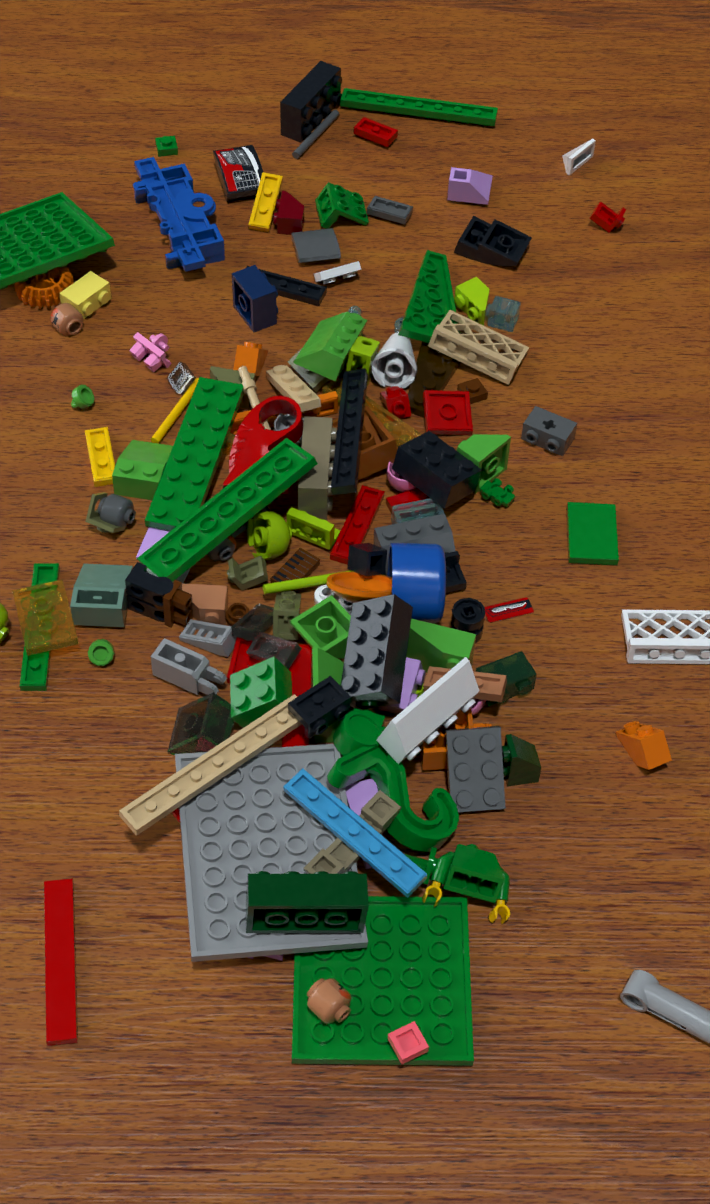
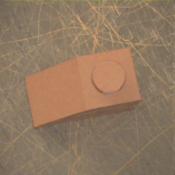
(208, 602)

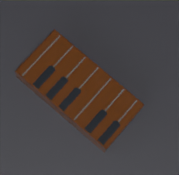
(297, 567)

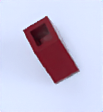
(289, 215)

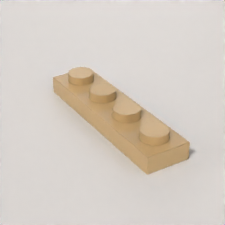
(293, 387)

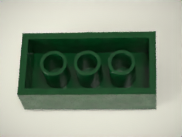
(306, 902)

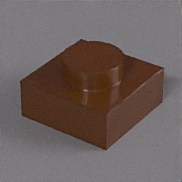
(476, 390)

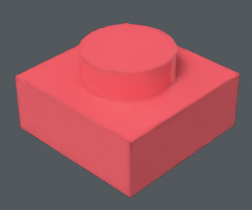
(408, 1042)

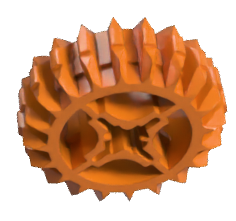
(44, 289)

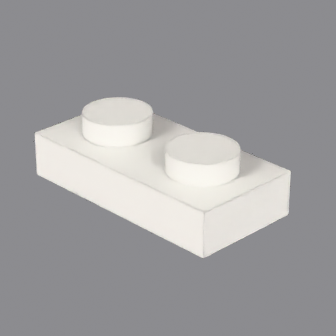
(329, 275)

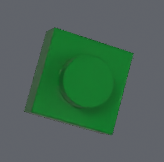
(166, 146)

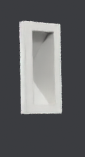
(578, 156)

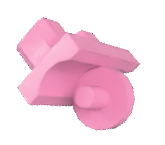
(154, 349)

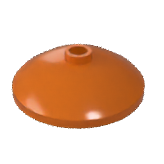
(357, 587)

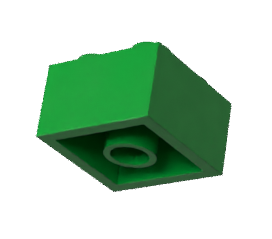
(258, 690)

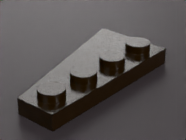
(433, 373)

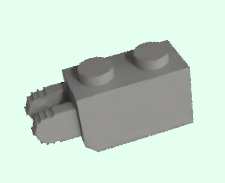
(185, 668)

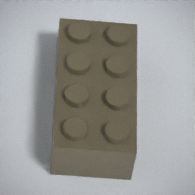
(316, 483)

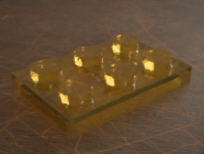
(45, 617)

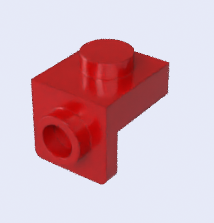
(606, 217)
(396, 401)

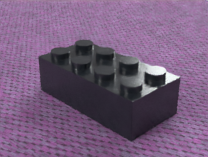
(310, 101)
(376, 652)

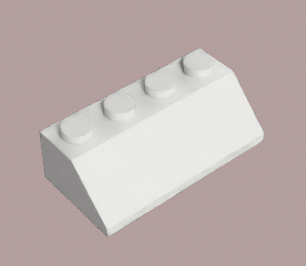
(430, 712)

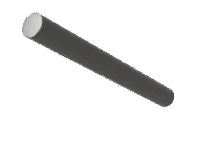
(315, 134)

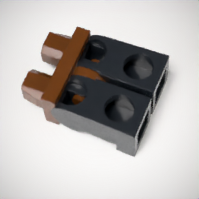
(157, 597)

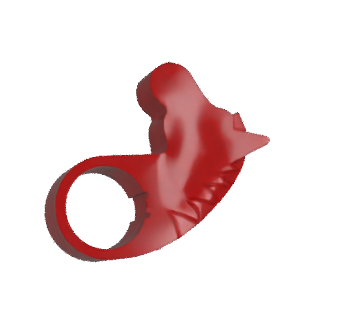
(255, 441)

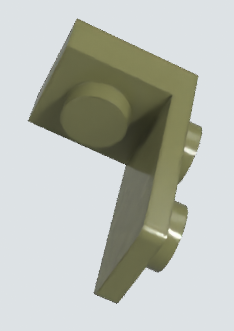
(285, 609)

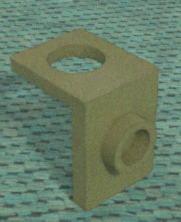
(94, 518)

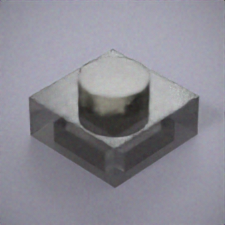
(181, 378)

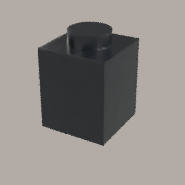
(367, 559)

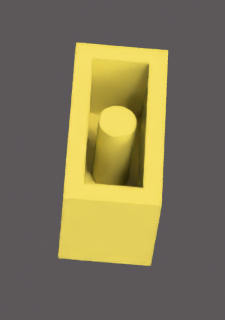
(87, 294)

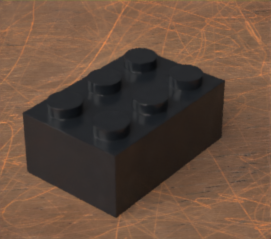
(436, 469)

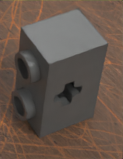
(549, 431)

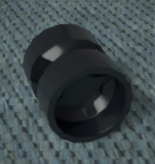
(468, 616)

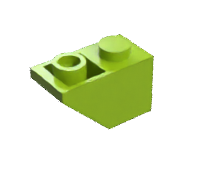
(472, 299)

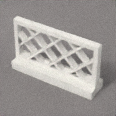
(667, 650)

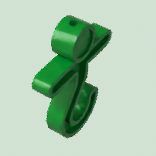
(365, 756)

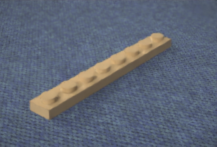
(209, 768)

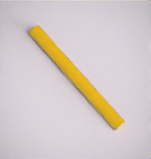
(174, 414)

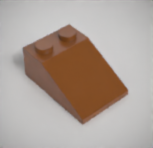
(377, 445)

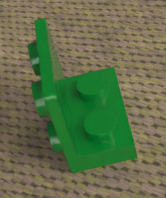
(338, 201)

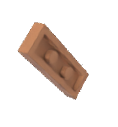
(490, 685)

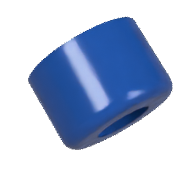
(419, 578)

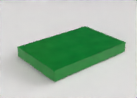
(592, 533)

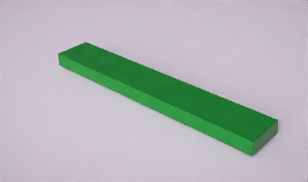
(36, 666)

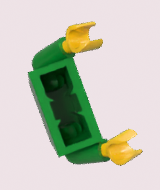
(474, 875)

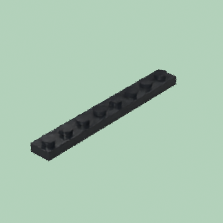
(349, 432)

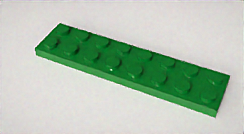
(195, 453)
(227, 510)

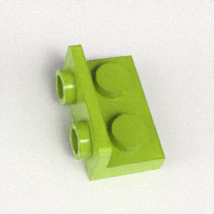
(312, 528)

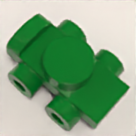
(497, 494)

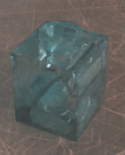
(503, 313)

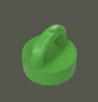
(82, 397)
(101, 652)

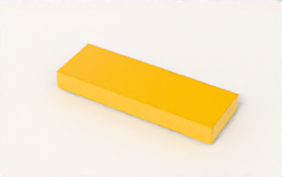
(265, 202)
(100, 456)

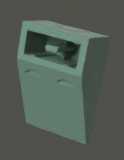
(100, 595)

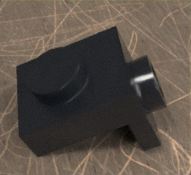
(454, 576)

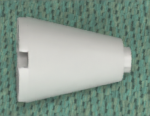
(395, 362)

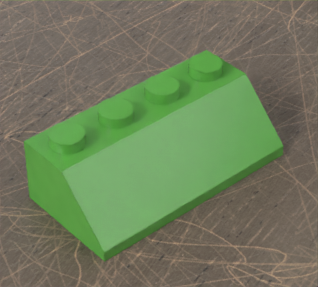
(330, 344)

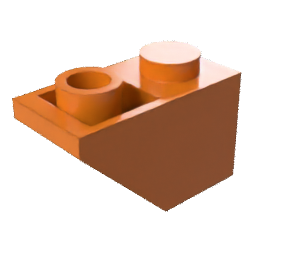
(251, 356)
(644, 744)

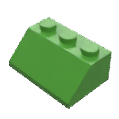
(322, 667)

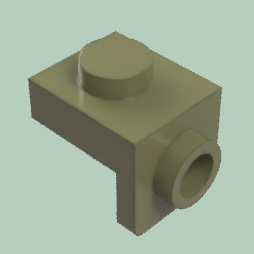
(248, 573)

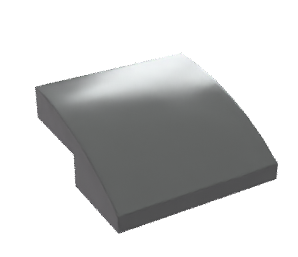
(316, 245)

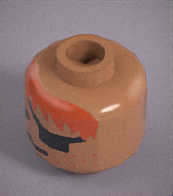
(67, 319)
(329, 1000)

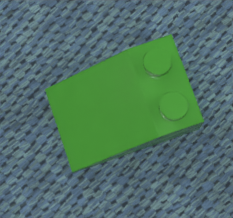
(140, 469)
(439, 645)

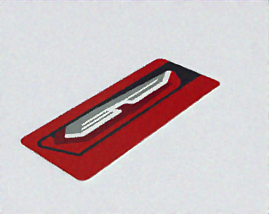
(508, 609)

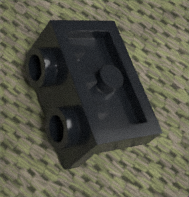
(320, 706)

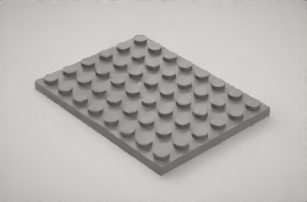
(247, 828)

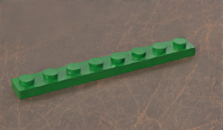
(419, 107)

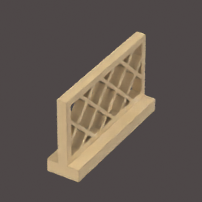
(478, 356)

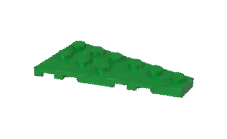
(429, 299)

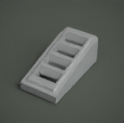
(221, 645)

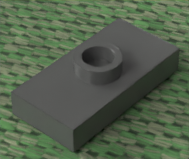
(389, 210)

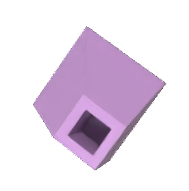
(469, 186)

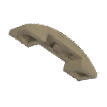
(338, 857)

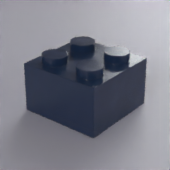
(254, 298)

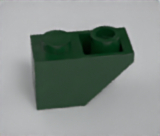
(520, 761)

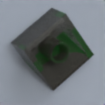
(201, 725)

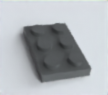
(475, 768)

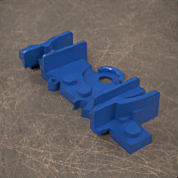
(172, 197)

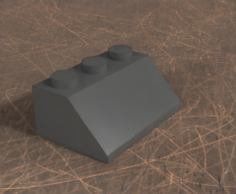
(422, 531)

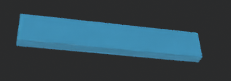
(355, 833)

